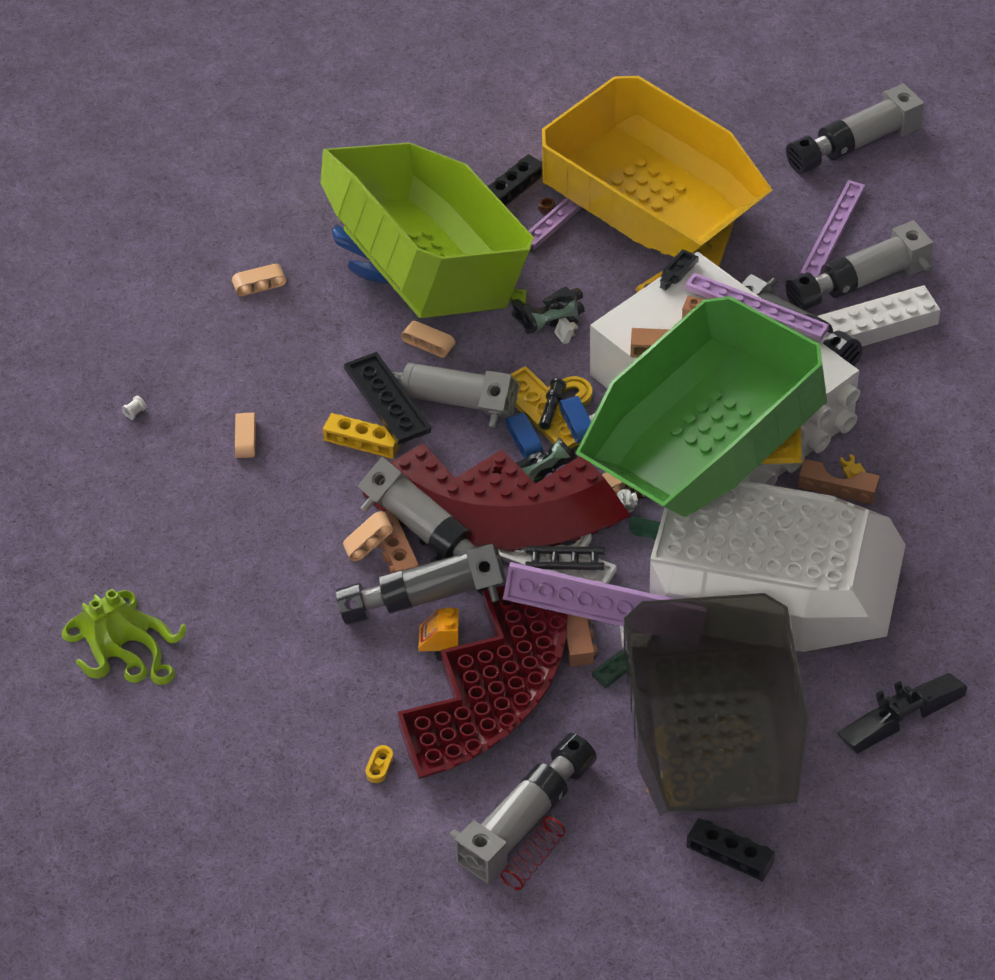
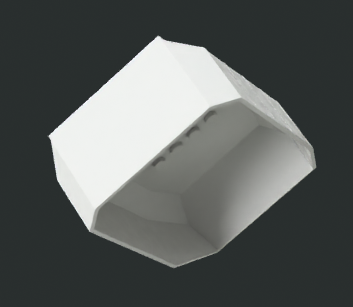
(803, 548)

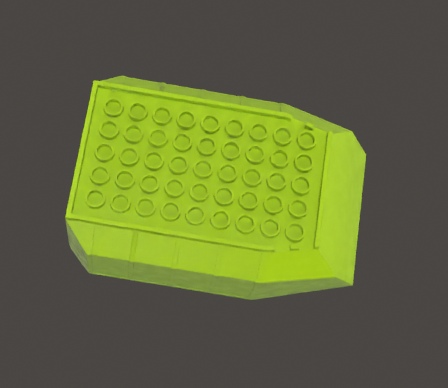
(427, 226)

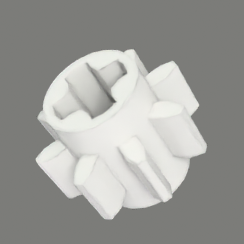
(628, 500)

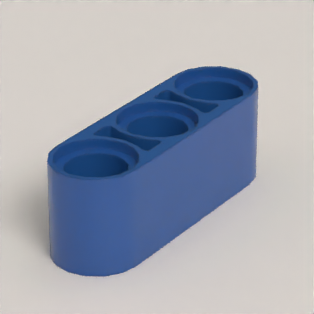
(575, 417)
(523, 434)

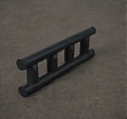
(574, 551)

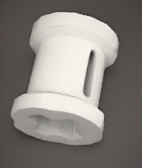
(134, 407)

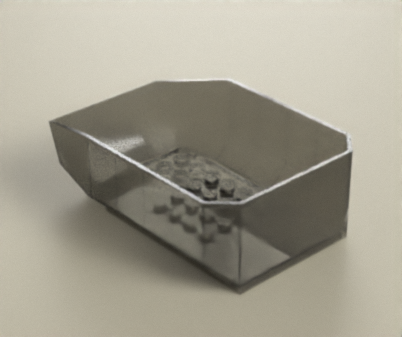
(716, 703)

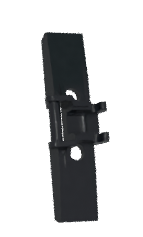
(926, 697)

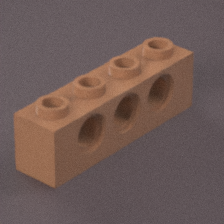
(397, 548)

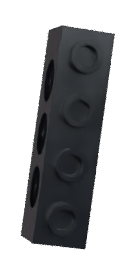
(517, 179)
(736, 858)

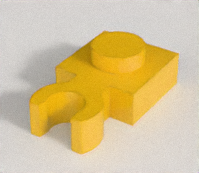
(851, 469)

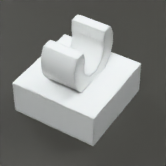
(565, 330)

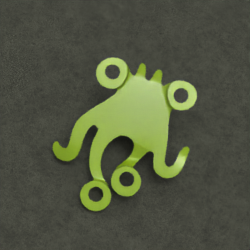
(111, 623)

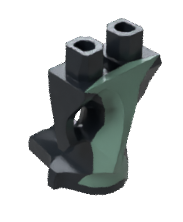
(558, 305)
(548, 462)

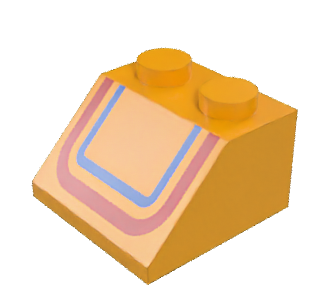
(440, 630)

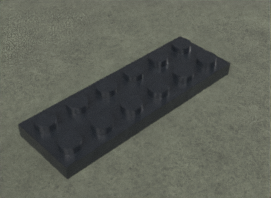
(387, 398)

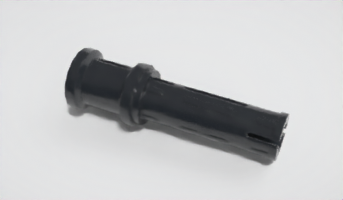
(553, 397)

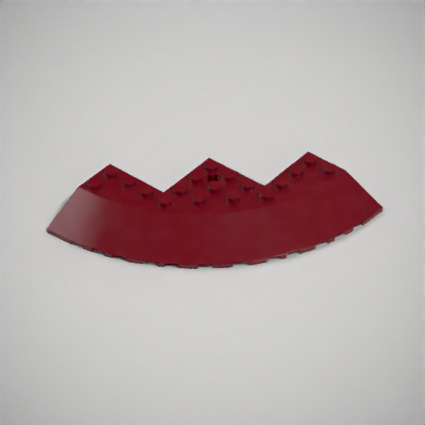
(508, 507)
(491, 685)

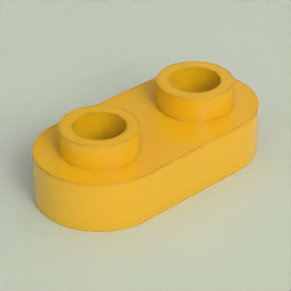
(379, 765)

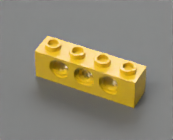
(360, 435)

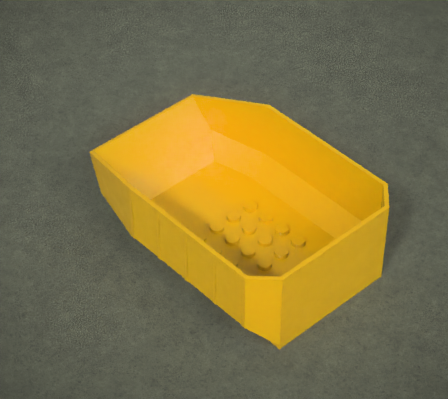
(650, 166)

